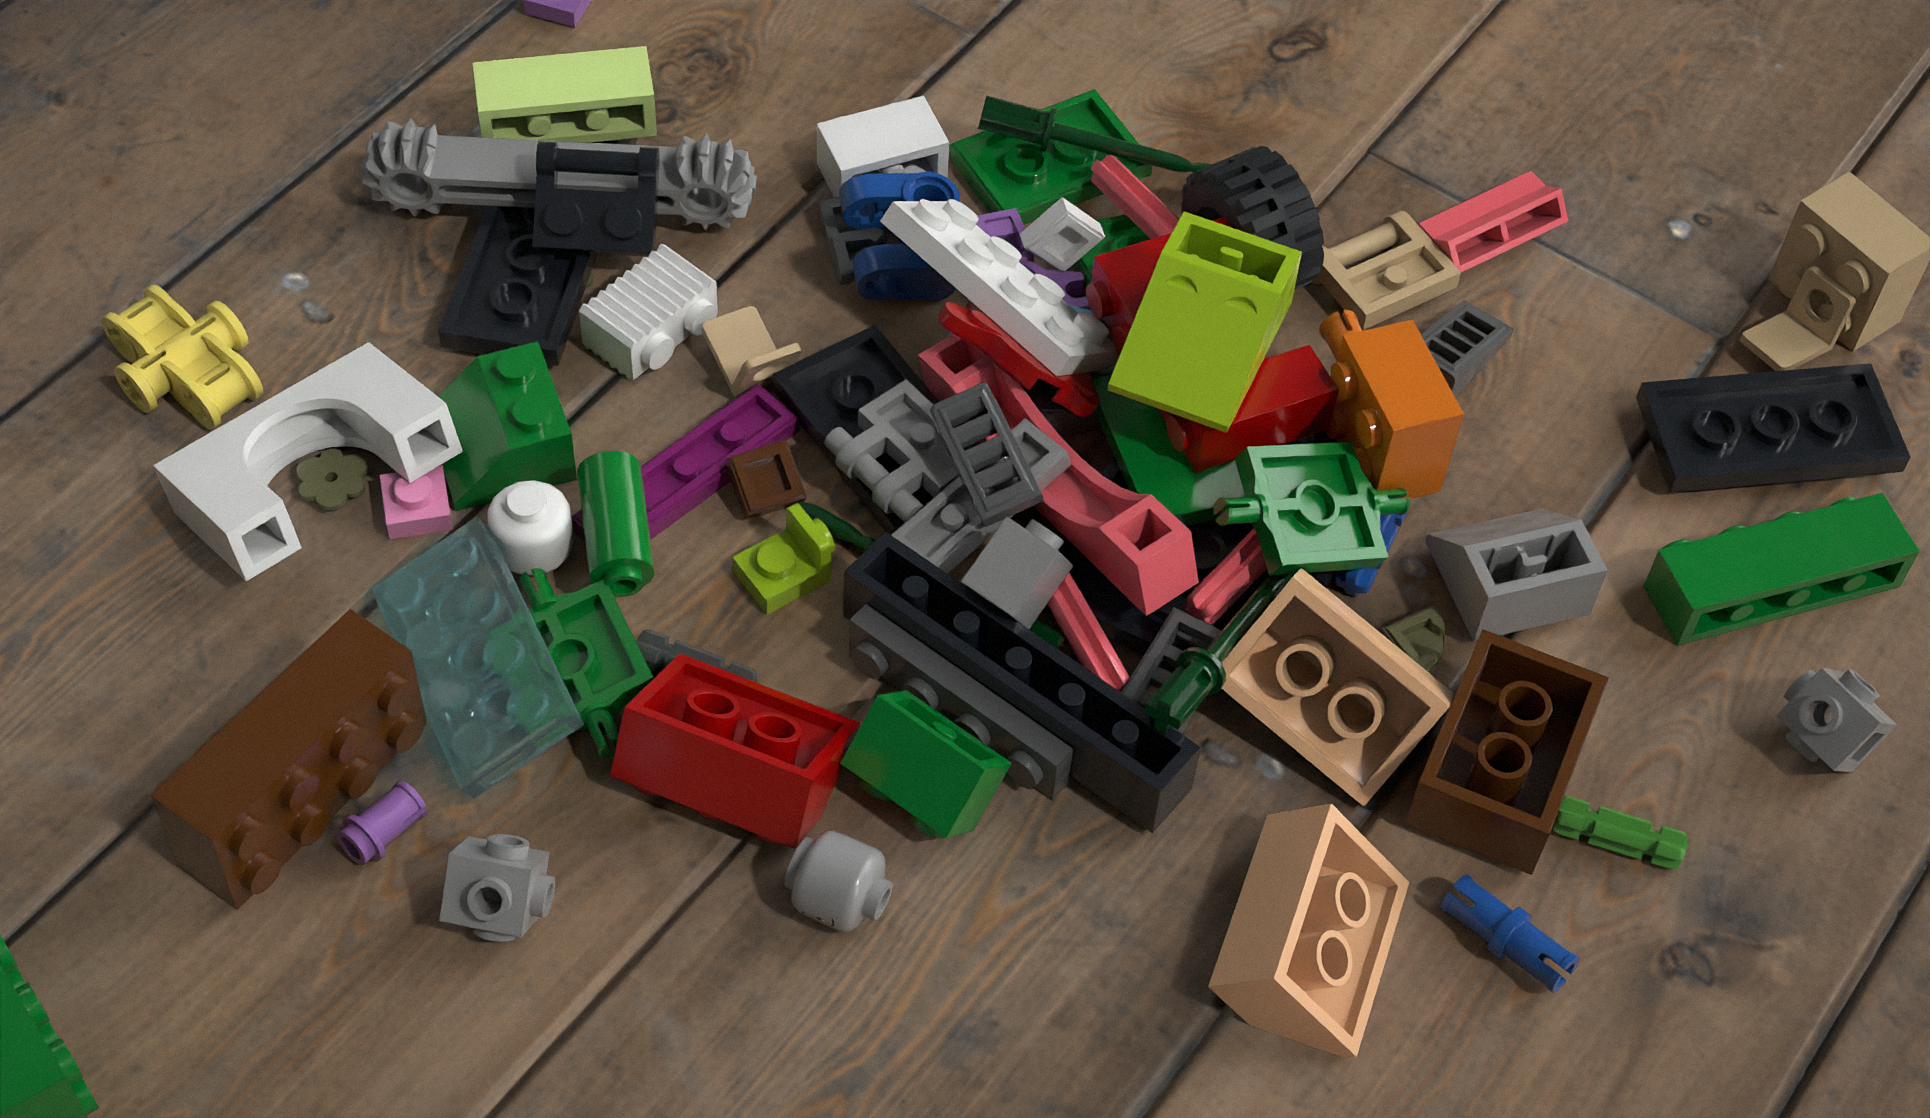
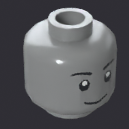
(838, 880)

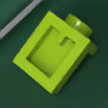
(787, 562)

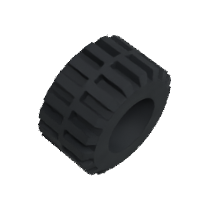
(1263, 199)

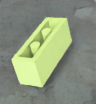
(567, 96)

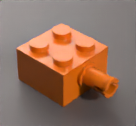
(1391, 404)

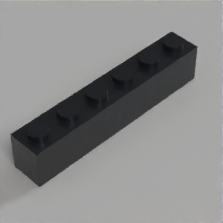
(1110, 734)

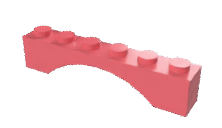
(1117, 530)

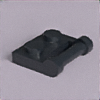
(595, 219)

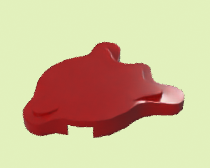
(975, 327)

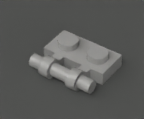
(904, 429)

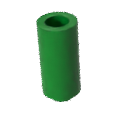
(615, 522)

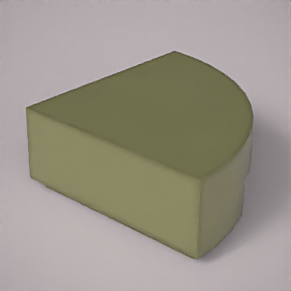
(1420, 637)

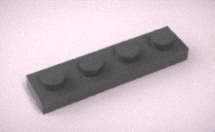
(905, 663)

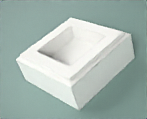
(1062, 235)

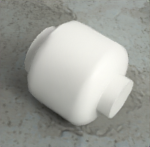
(531, 526)

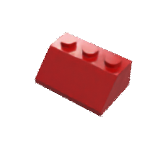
(733, 750)

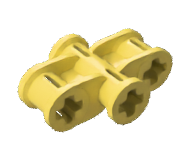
(182, 356)

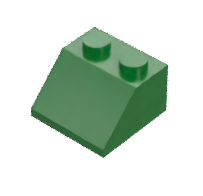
(506, 426)

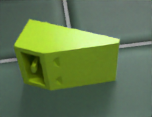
(1206, 321)

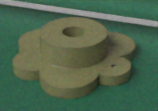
(331, 478)

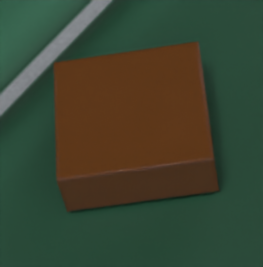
(765, 479)

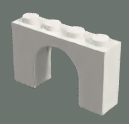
(353, 402)

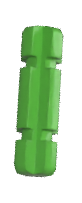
(1621, 832)

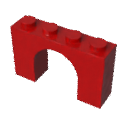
(1284, 403)

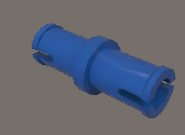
(1510, 933)

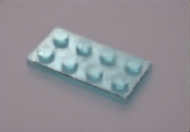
(477, 658)

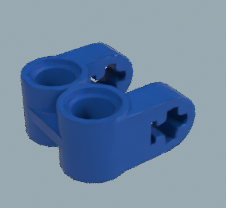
(893, 269)

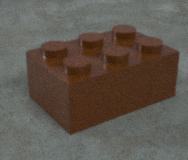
(1506, 751)

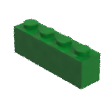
(1779, 567)

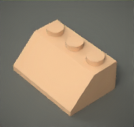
(1333, 687)
(1310, 931)

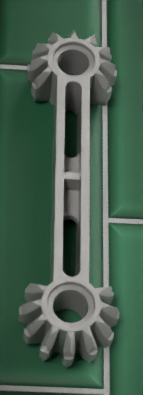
(424, 170)

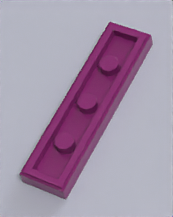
(696, 464)

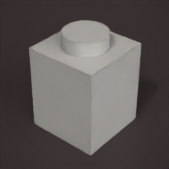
(1019, 570)

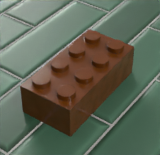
(292, 759)

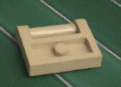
(1392, 280)

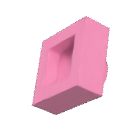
(416, 506)

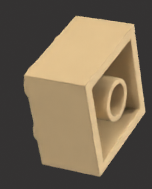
(1862, 248)

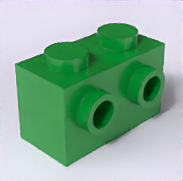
(924, 765)

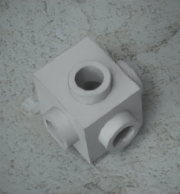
(1839, 738)
(497, 887)

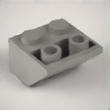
(1519, 570)

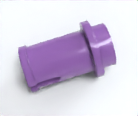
(370, 832)

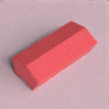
(1496, 220)

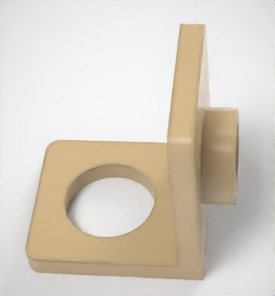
(1798, 332)
(746, 349)

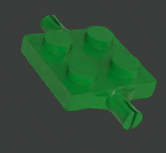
(1311, 507)
(590, 651)

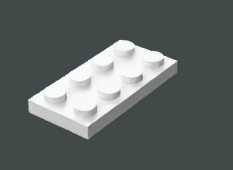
(1000, 286)

